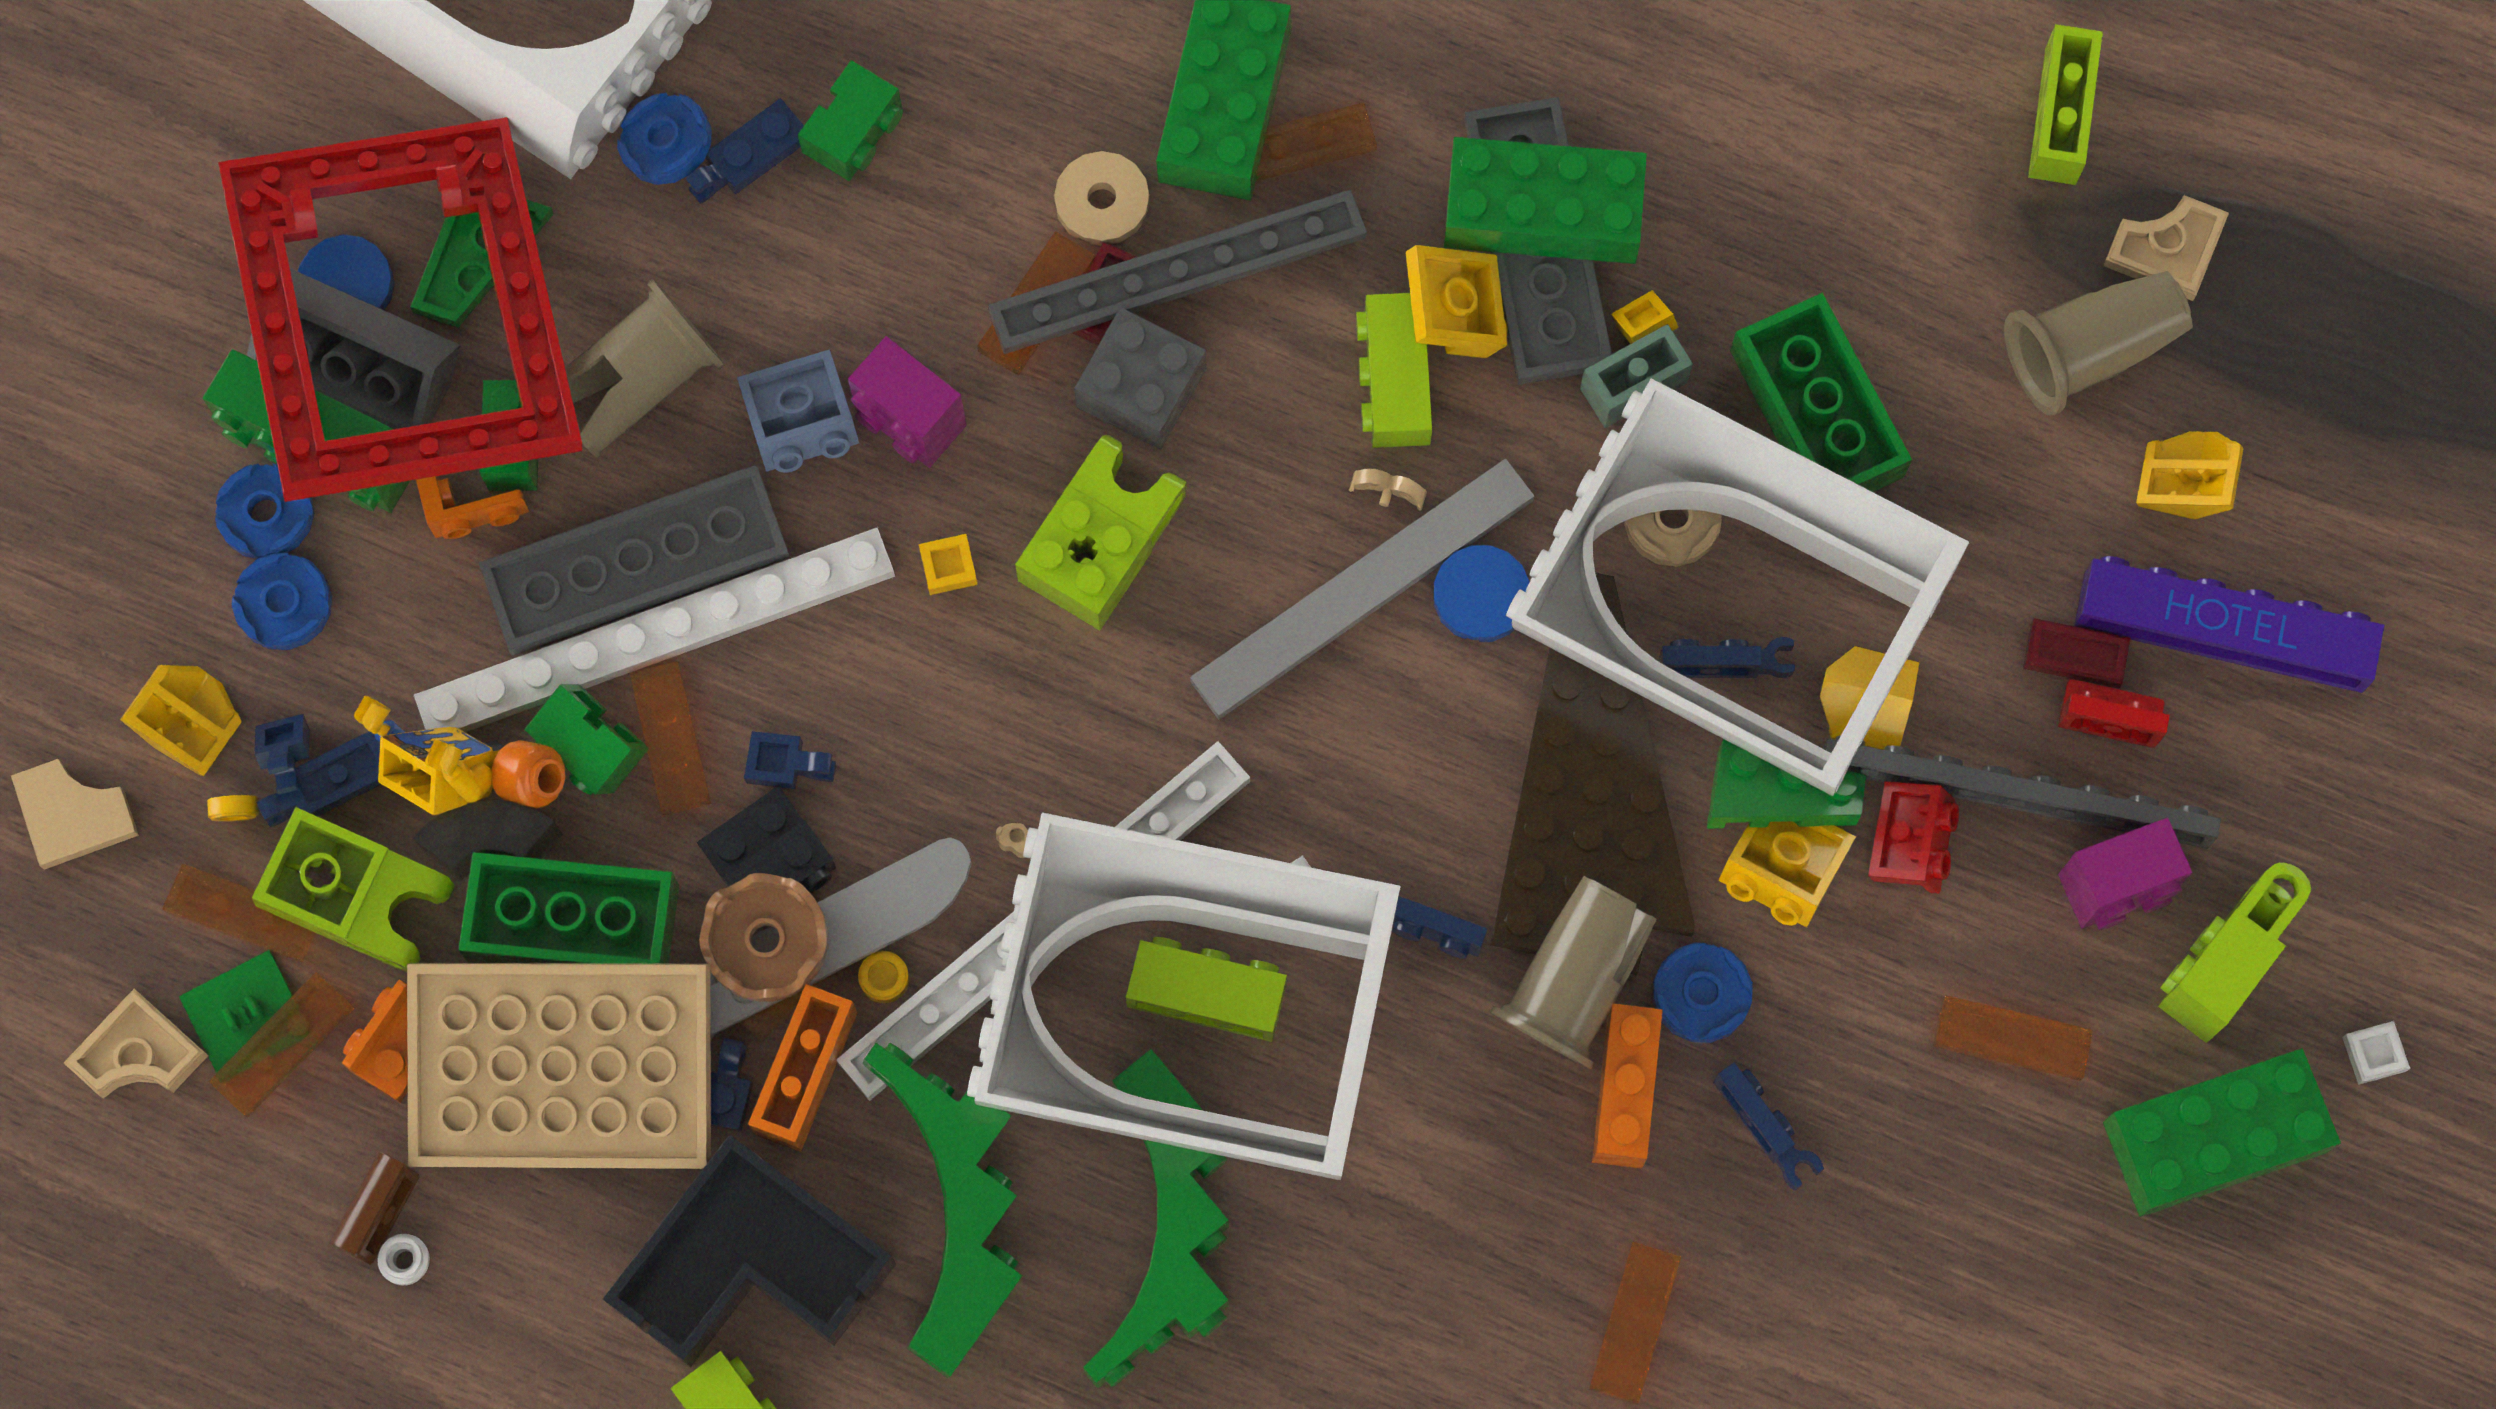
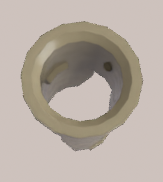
(2093, 337)
(652, 352)
(1579, 971)

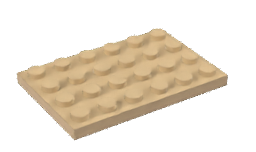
(559, 1065)

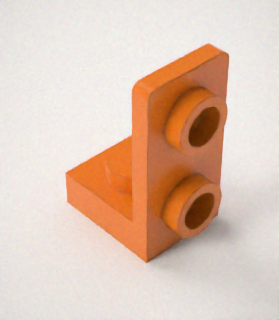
(457, 521)

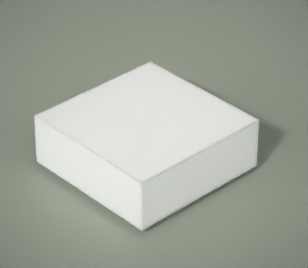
(2376, 1052)

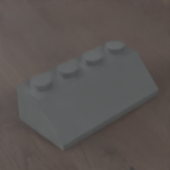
(371, 356)

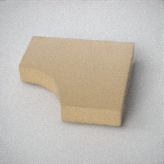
(2175, 243)
(68, 817)
(134, 1047)

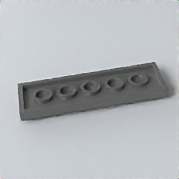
(1546, 301)
(633, 560)

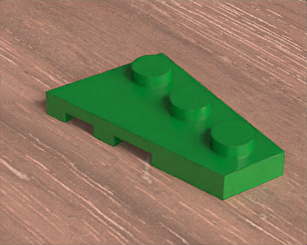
(460, 269)
(1762, 793)

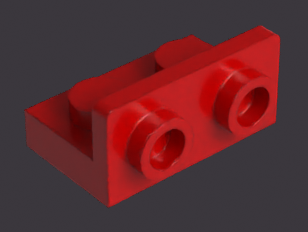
(2113, 713)
(1914, 835)

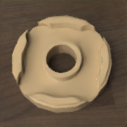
(1098, 172)
(1671, 545)

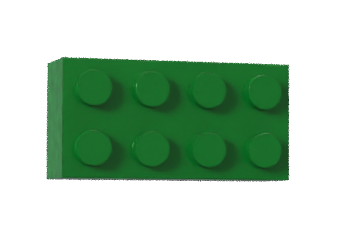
(1224, 96)
(1545, 200)
(1820, 394)
(241, 411)
(566, 912)
(2221, 1132)

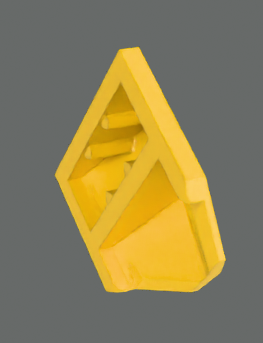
(2190, 474)
(1845, 685)
(184, 715)

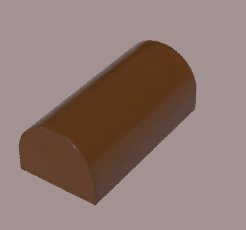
(375, 1208)

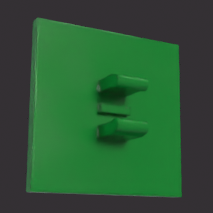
(235, 1006)

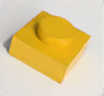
(1643, 317)
(948, 564)

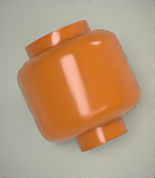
(528, 774)

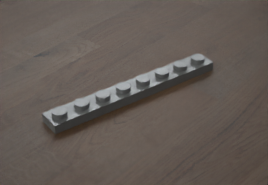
(1177, 271)
(2039, 795)

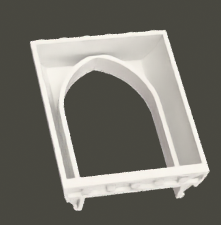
(554, 97)
(1697, 459)
(1109, 876)

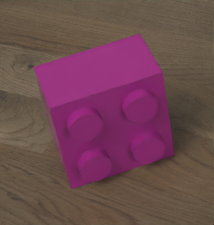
(906, 403)
(2124, 874)

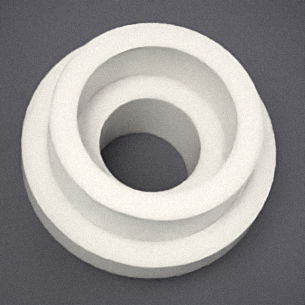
(389, 1253)

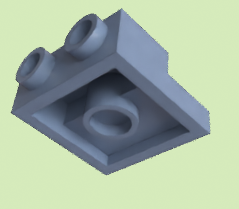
(798, 412)

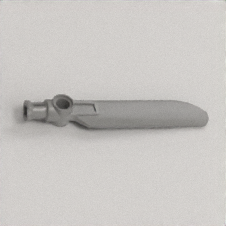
(866, 918)

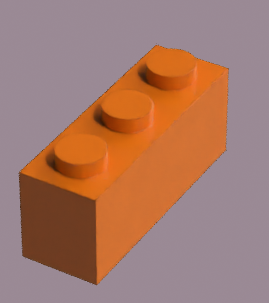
(803, 1068)
(1627, 1086)

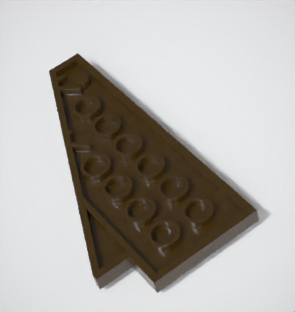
(1589, 807)

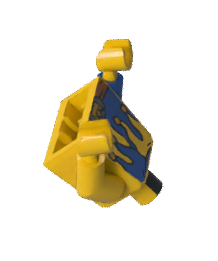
(429, 766)

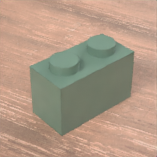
(1614, 379)

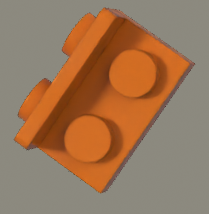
(381, 1049)

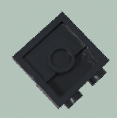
(768, 840)

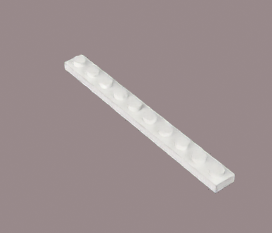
(658, 633)
(968, 980)

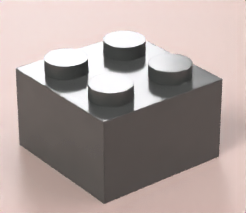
(1140, 378)

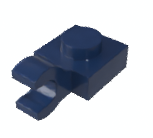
(280, 747)
(779, 760)
(729, 1092)

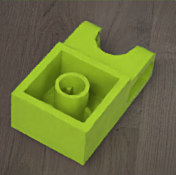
(1101, 521)
(362, 895)
(2234, 954)

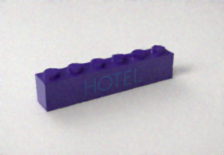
(2230, 624)

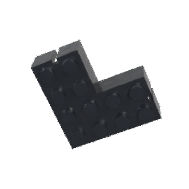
(738, 1231)

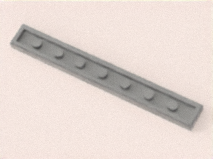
(1361, 589)

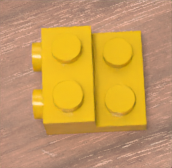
(1456, 300)
(1786, 867)

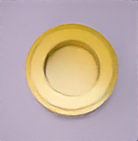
(233, 808)
(883, 977)

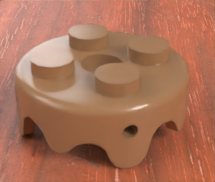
(756, 902)

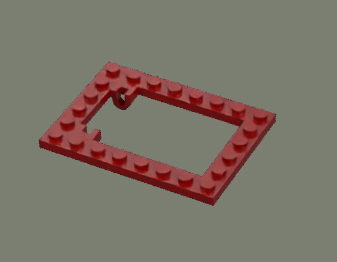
(474, 173)

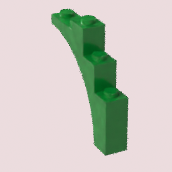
(1187, 1224)
(971, 1278)

